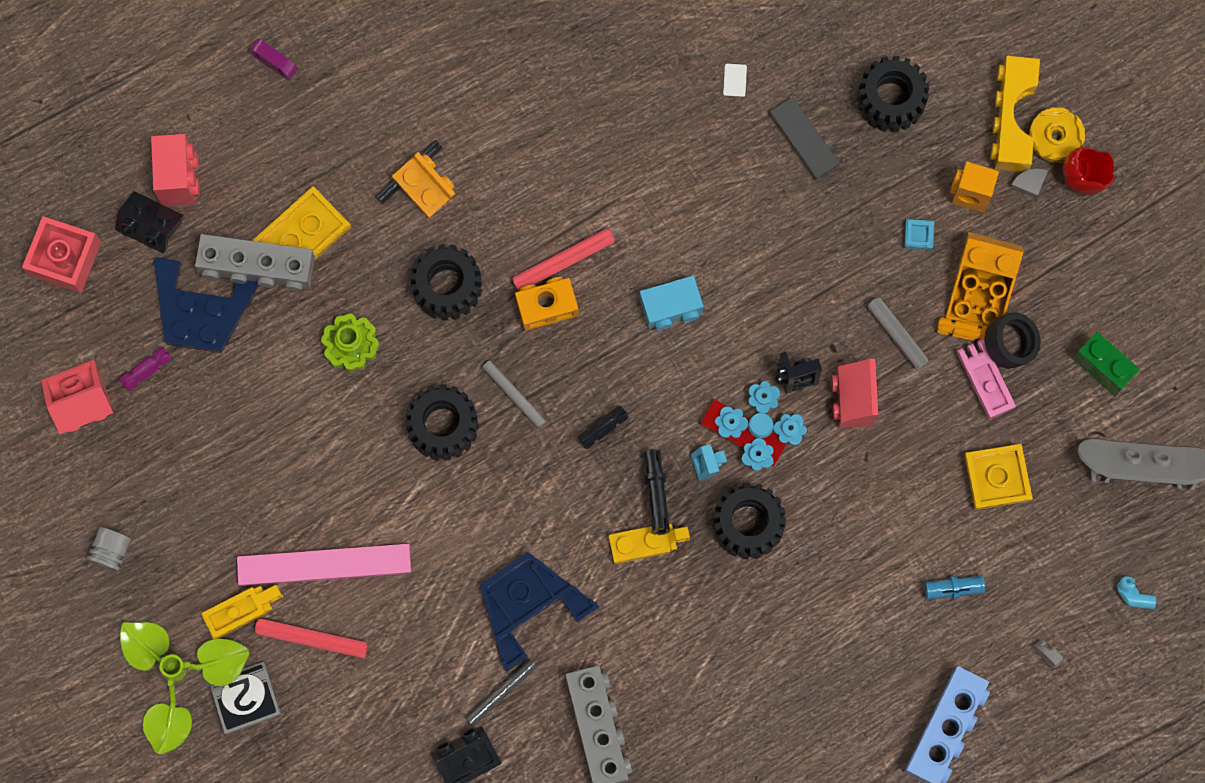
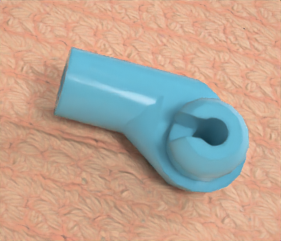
(1132, 596)

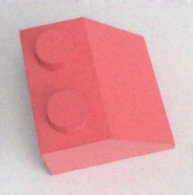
(855, 394)
(76, 397)

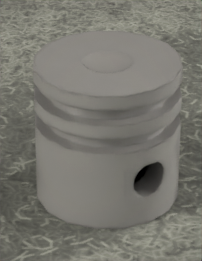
(109, 549)

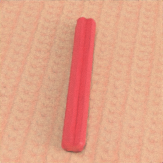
(564, 259)
(311, 638)

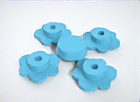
(761, 426)

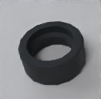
(1029, 336)

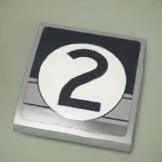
(246, 700)

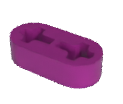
(273, 59)

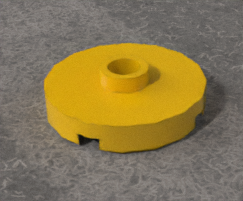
(1060, 122)

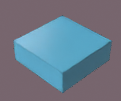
(919, 234)

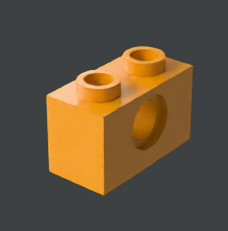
(973, 186)
(535, 315)

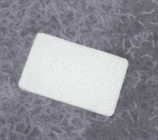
(735, 80)

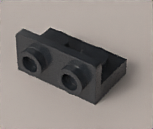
(798, 377)
(466, 756)

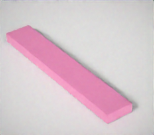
(324, 565)

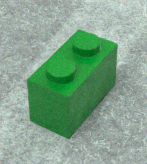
(1106, 364)

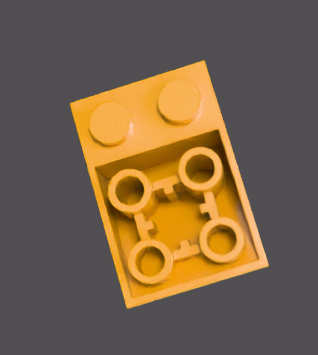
(984, 279)

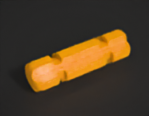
(961, 329)

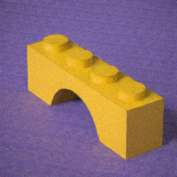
(1013, 146)

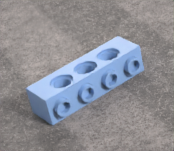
(960, 683)

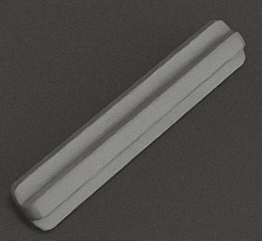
(897, 333)

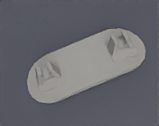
(1143, 462)

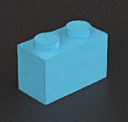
(671, 303)

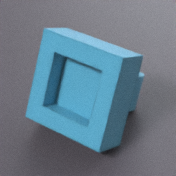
(707, 462)

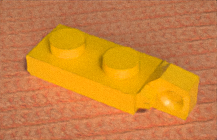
(643, 544)
(240, 610)

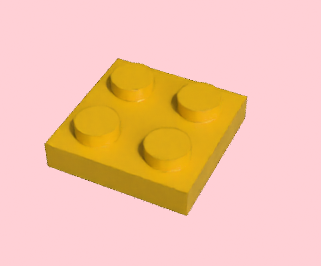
(998, 477)

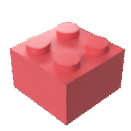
(174, 170)
(61, 254)

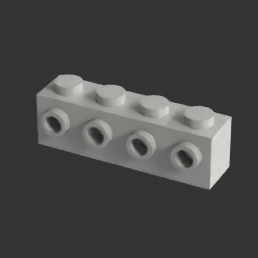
(255, 262)
(597, 727)

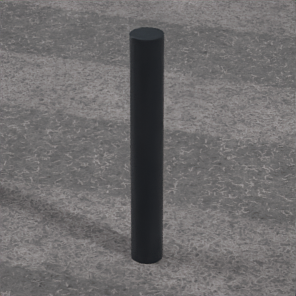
(392, 187)

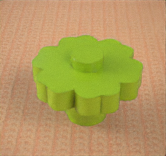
(350, 342)

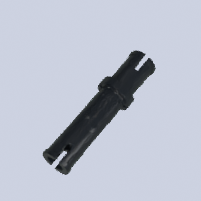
(656, 492)

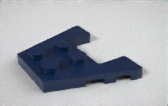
(197, 318)
(522, 593)

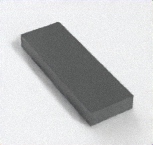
(804, 138)

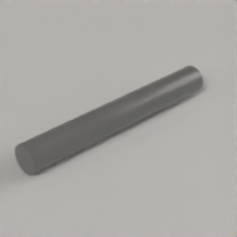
(501, 692)

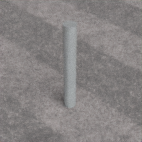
(514, 394)

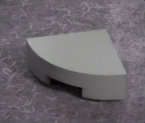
(1030, 181)
(1051, 657)

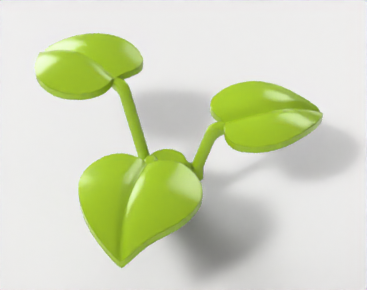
(145, 644)

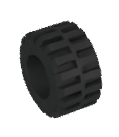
(896, 73)
(441, 260)
(438, 399)
(753, 497)

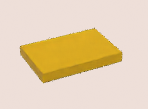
(307, 224)

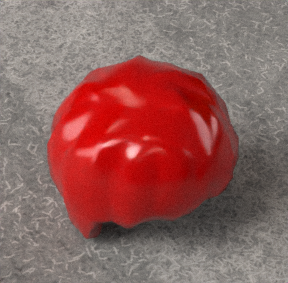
(1088, 170)

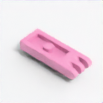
(986, 380)

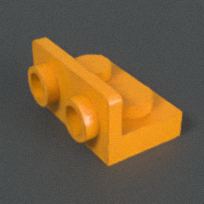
(424, 184)

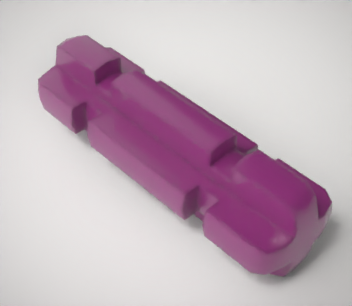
(145, 368)

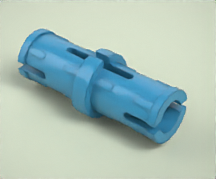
(954, 587)

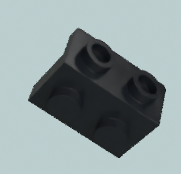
(147, 221)

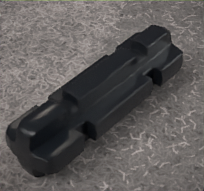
(603, 427)

